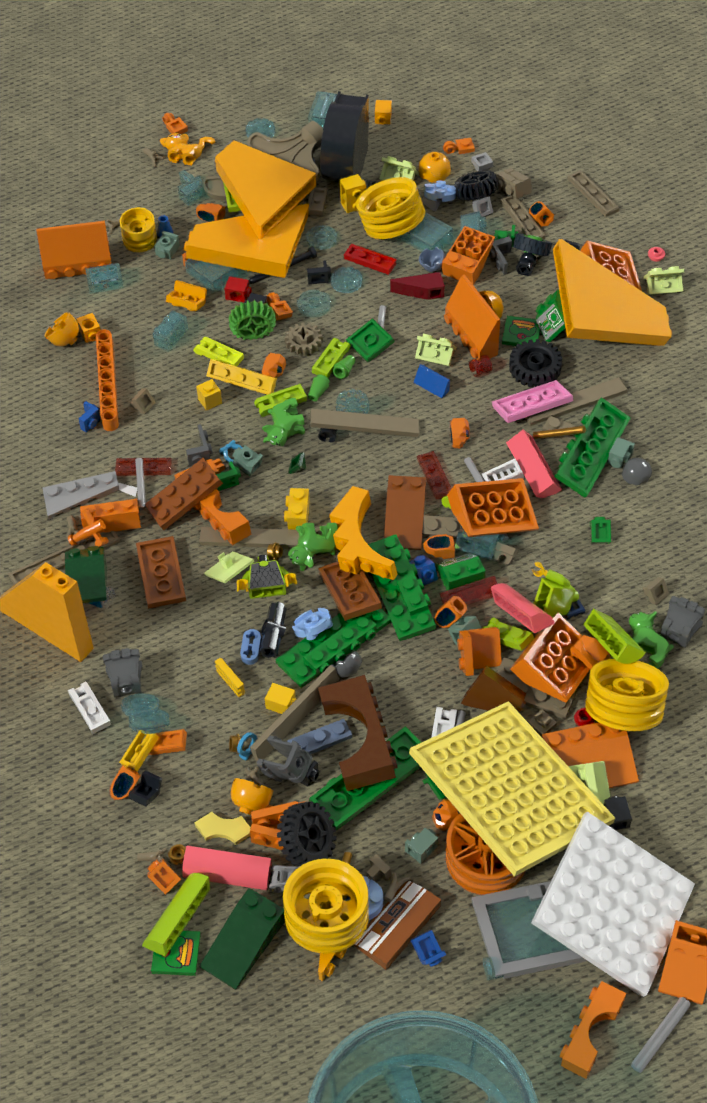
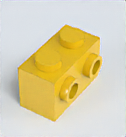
(350, 190)
(298, 507)

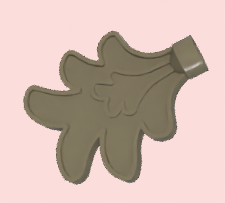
(294, 149)

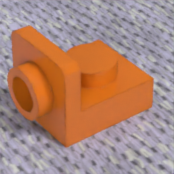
(162, 875)

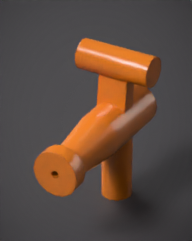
(92, 529)

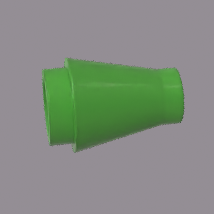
(343, 367)
(318, 387)

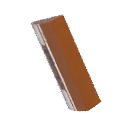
(398, 923)

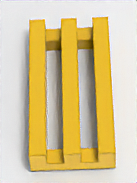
(229, 677)
(141, 750)

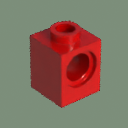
(237, 289)

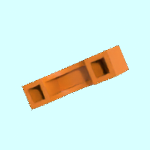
(231, 525)
(580, 1053)

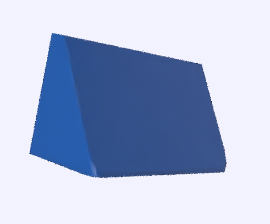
(432, 381)

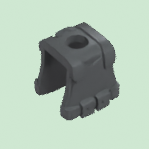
(682, 620)
(124, 671)
(289, 770)

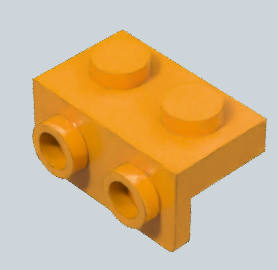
(187, 296)

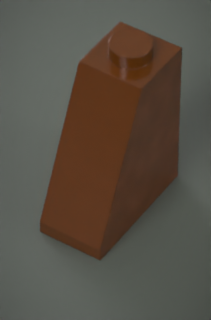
(493, 690)

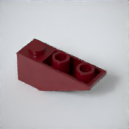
(420, 286)

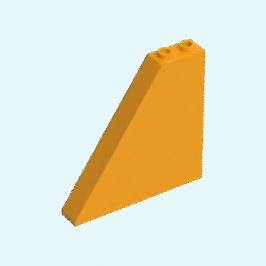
(262, 184)
(235, 244)
(605, 305)
(51, 608)

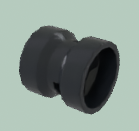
(526, 264)
(327, 433)

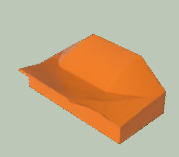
(590, 651)

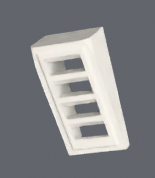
(510, 465)

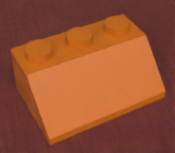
(115, 515)

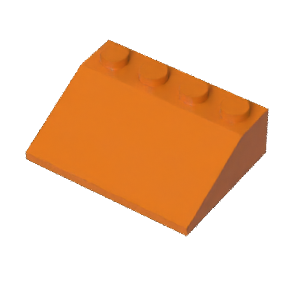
(73, 248)
(614, 259)
(473, 320)
(493, 507)
(550, 663)
(596, 744)

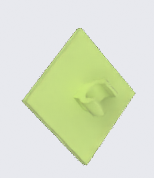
(228, 566)

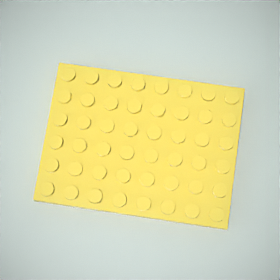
(509, 786)

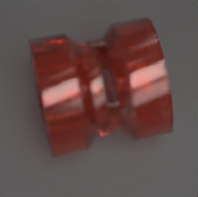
(481, 365)

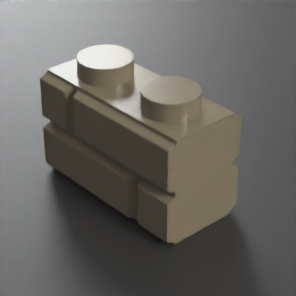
(514, 183)

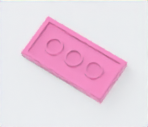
(532, 401)

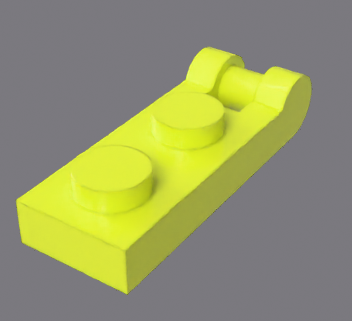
(218, 352)

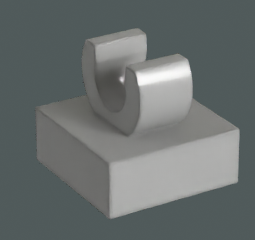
(482, 162)
(483, 205)

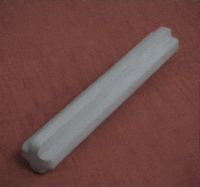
(660, 1035)

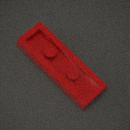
(370, 259)

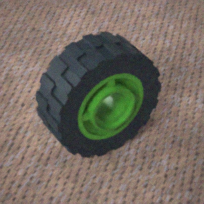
(532, 244)

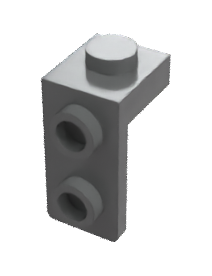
(497, 250)
(203, 451)

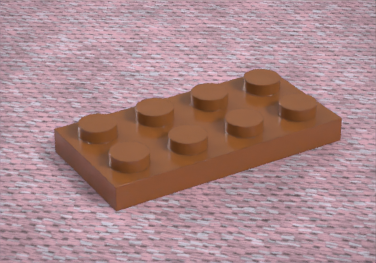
(183, 493)
(160, 572)
(349, 591)

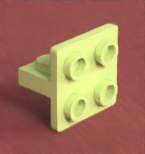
(394, 169)
(664, 281)
(435, 350)
(594, 777)

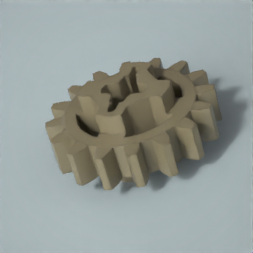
(311, 341)

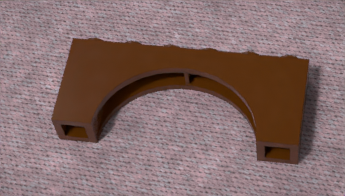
(373, 759)

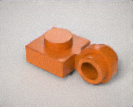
(174, 125)
(462, 145)
(279, 307)

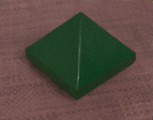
(297, 463)

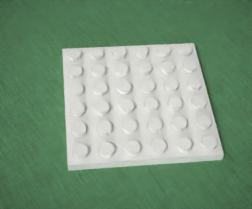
(613, 904)

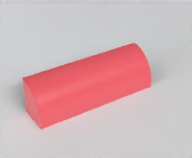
(533, 465)
(521, 608)
(228, 867)

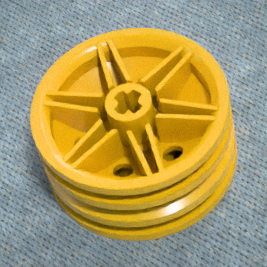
(390, 208)
(626, 695)
(328, 885)

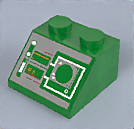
(550, 316)
(460, 571)

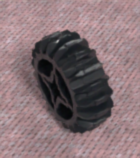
(476, 185)

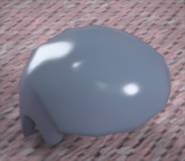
(432, 259)

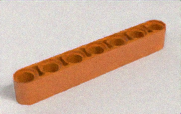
(107, 380)

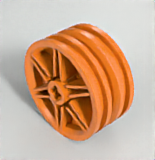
(460, 862)

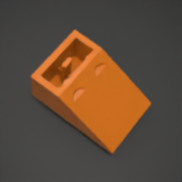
(468, 255)
(686, 963)

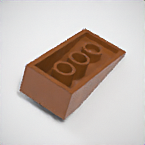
(405, 510)

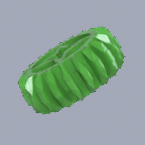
(252, 320)

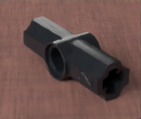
(273, 630)

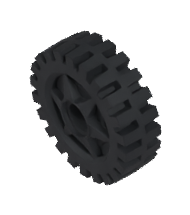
(535, 363)
(306, 833)

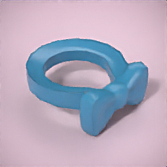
(223, 450)
(245, 754)

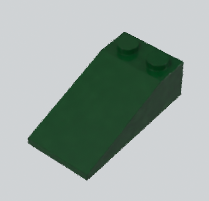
(89, 571)
(243, 938)

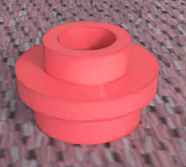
(656, 254)

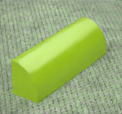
(613, 637)
(177, 914)

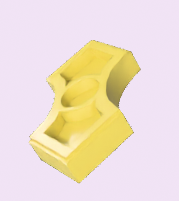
(232, 829)

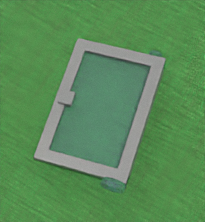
(511, 939)

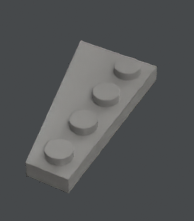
(67, 495)

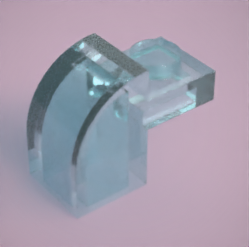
(191, 188)

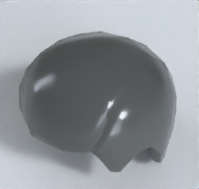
(636, 471)
(349, 665)

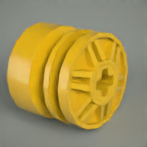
(138, 229)

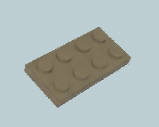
(534, 697)

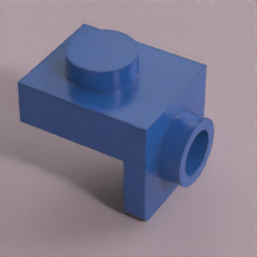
(90, 417)
(425, 569)
(428, 949)

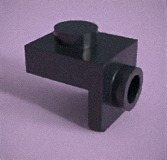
(147, 789)

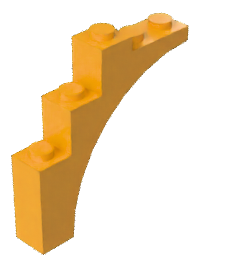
(354, 551)

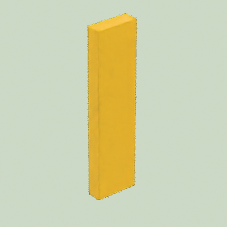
(241, 377)

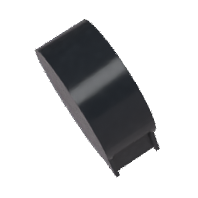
(345, 137)

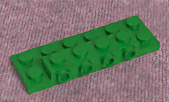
(591, 449)
(404, 594)
(314, 656)
(345, 804)

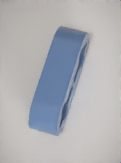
(246, 646)

